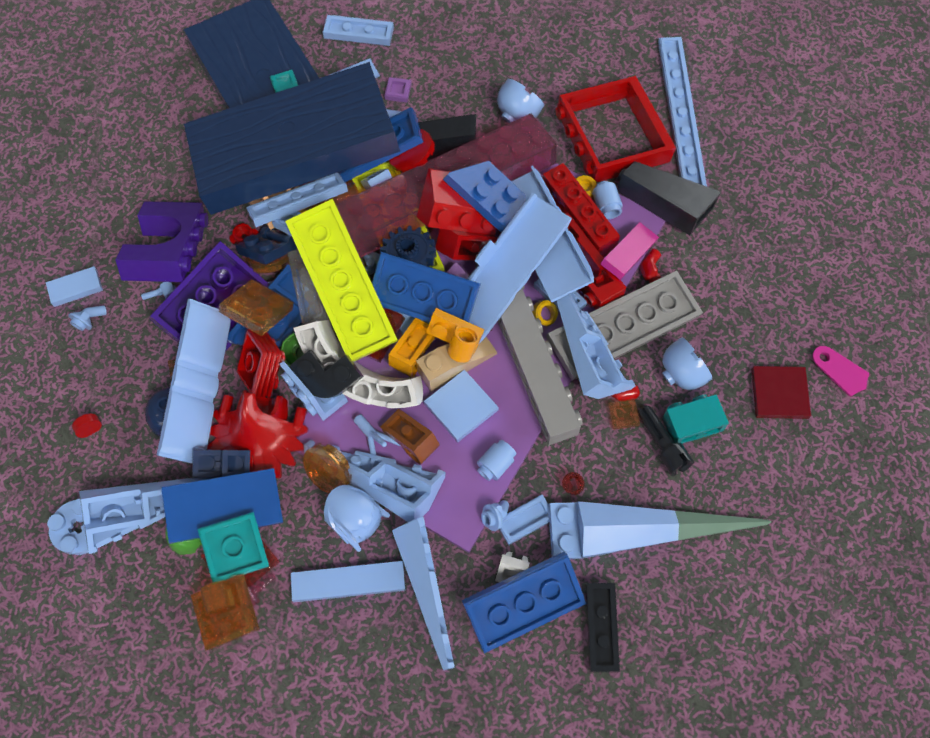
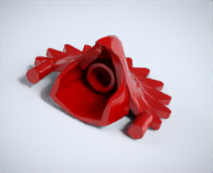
(261, 428)

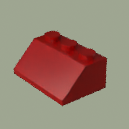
(446, 209)

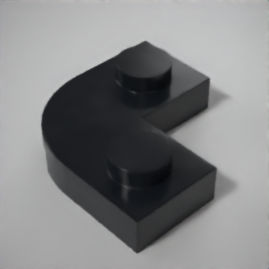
(323, 381)

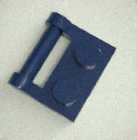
(263, 249)

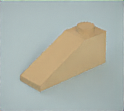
(438, 367)

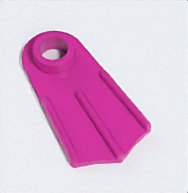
(841, 370)

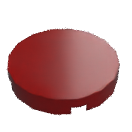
(416, 156)

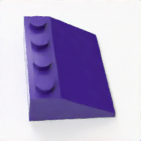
(209, 283)

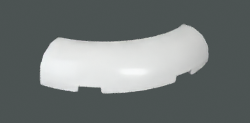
(373, 387)

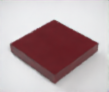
(780, 392)

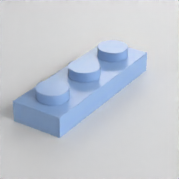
(358, 30)

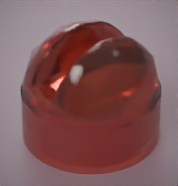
(567, 485)

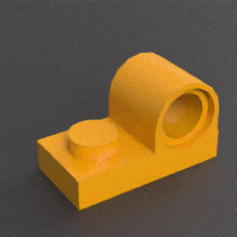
(459, 333)
(410, 348)

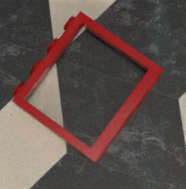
(644, 112)

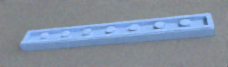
(681, 110)

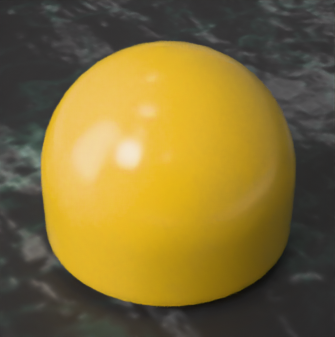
(538, 306)

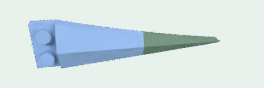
(602, 529)

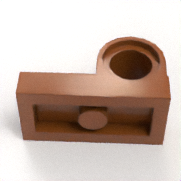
(411, 435)

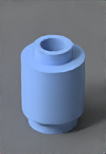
(607, 199)
(496, 460)

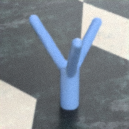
(372, 434)

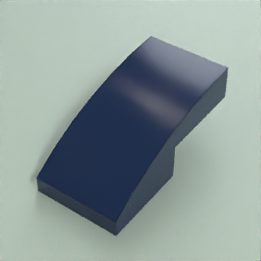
(220, 462)

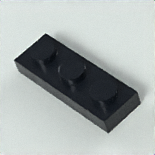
(602, 628)

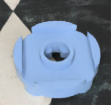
(60, 529)

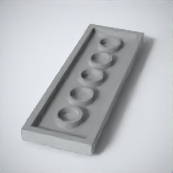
(635, 319)

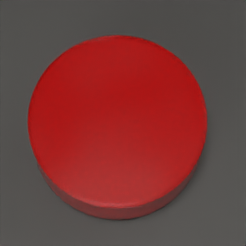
(86, 425)

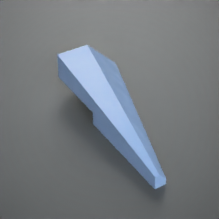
(593, 361)
(397, 487)
(121, 509)
(418, 561)

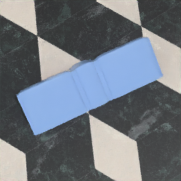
(513, 258)
(565, 264)
(194, 382)

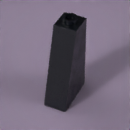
(450, 132)
(668, 195)

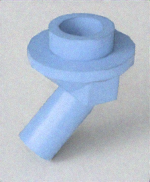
(371, 262)
(82, 319)
(493, 514)

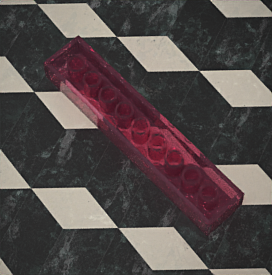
(396, 201)

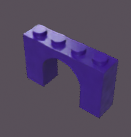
(170, 259)

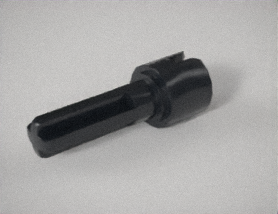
(673, 454)

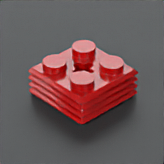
(260, 364)

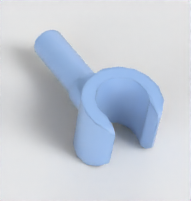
(165, 289)

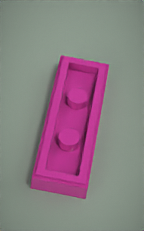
(629, 250)

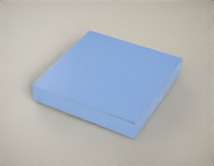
(461, 406)

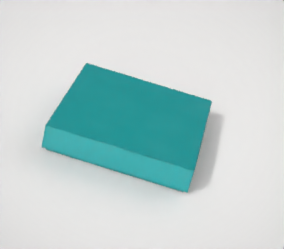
(233, 547)

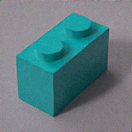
(695, 419)

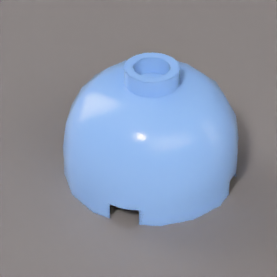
(517, 102)
(684, 366)

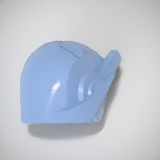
(353, 514)

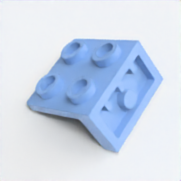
(322, 406)

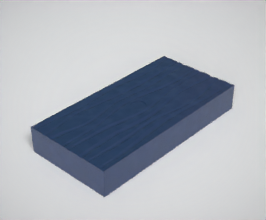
(245, 49)
(290, 138)

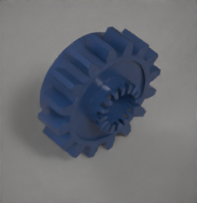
(411, 246)

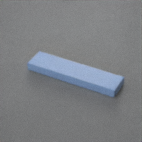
(297, 199)
(347, 581)

